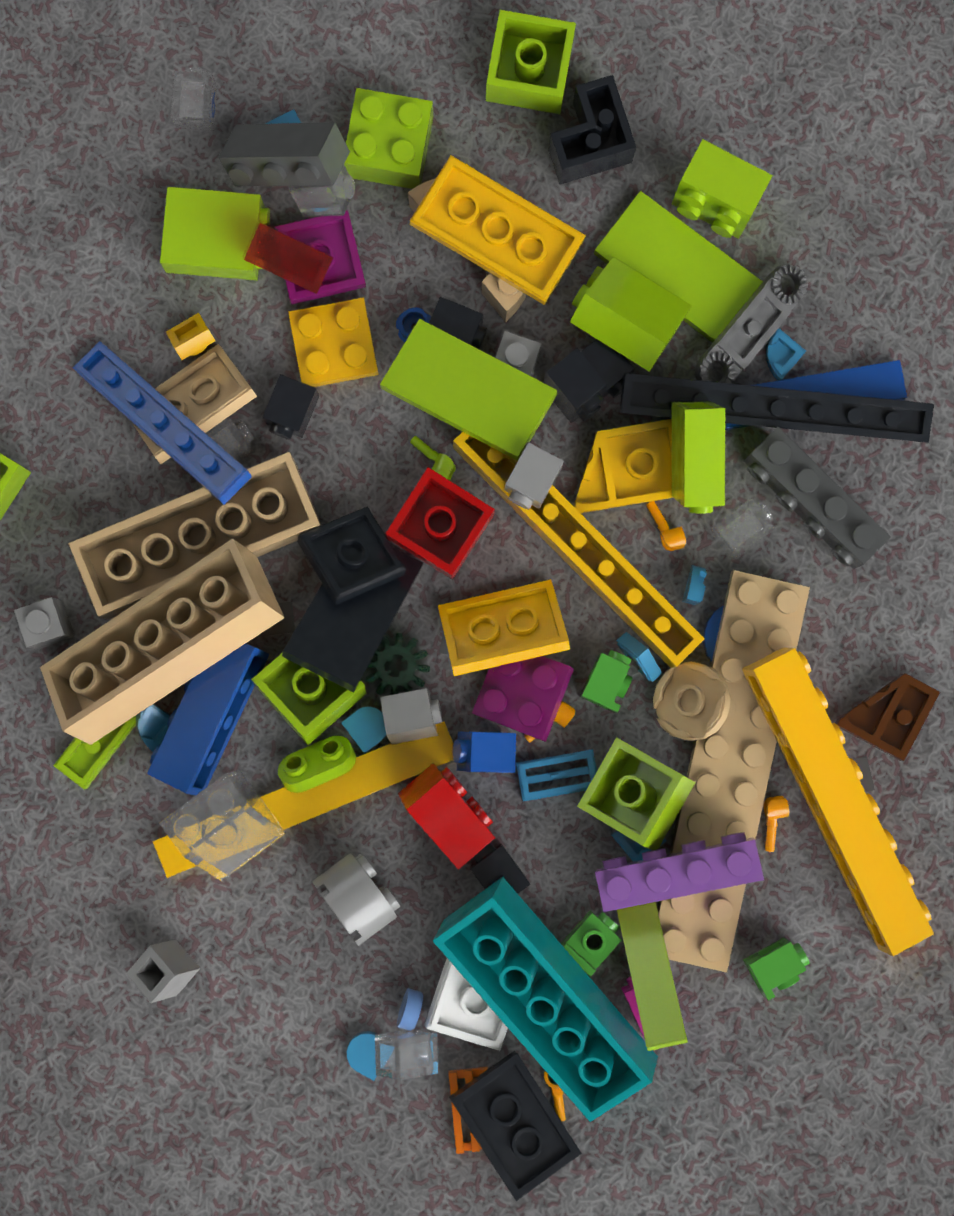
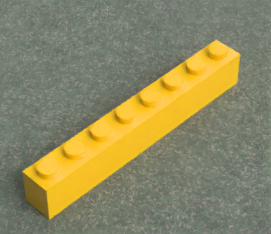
(591, 558)
(838, 800)

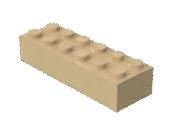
(157, 545)
(161, 642)

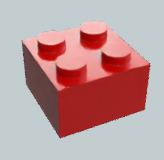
(440, 523)
(442, 812)

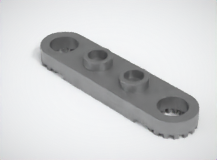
(753, 325)

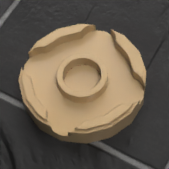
(691, 701)

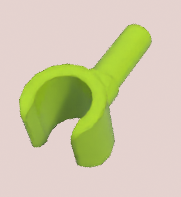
(443, 463)

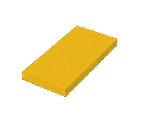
(497, 229)

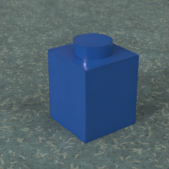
(485, 752)

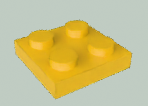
(333, 343)

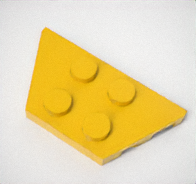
(627, 467)

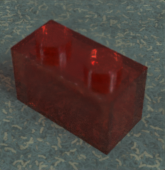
(287, 256)

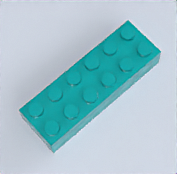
(546, 1000)

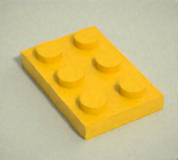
(503, 627)

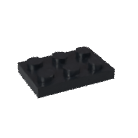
(515, 1125)

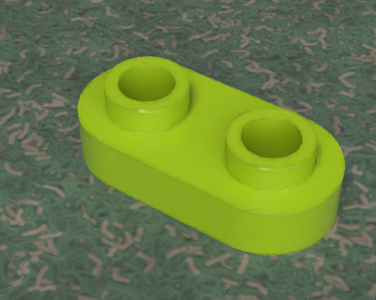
(316, 764)

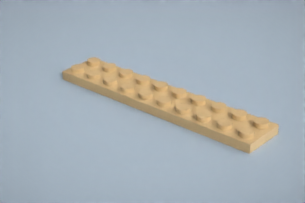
(731, 764)

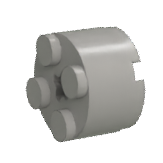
(356, 897)

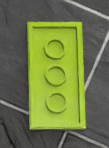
(680, 262)
(468, 389)

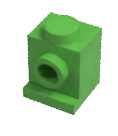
(608, 680)
(576, 941)
(777, 966)

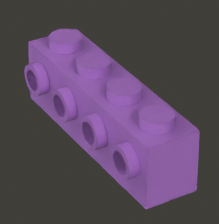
(680, 873)

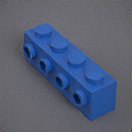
(206, 721)

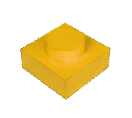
(190, 336)

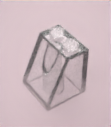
(223, 826)

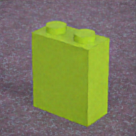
(209, 232)
(628, 312)
(698, 455)

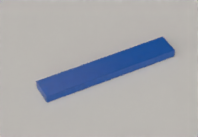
(874, 380)
(163, 423)

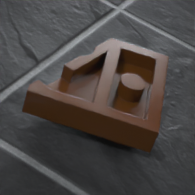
(891, 715)

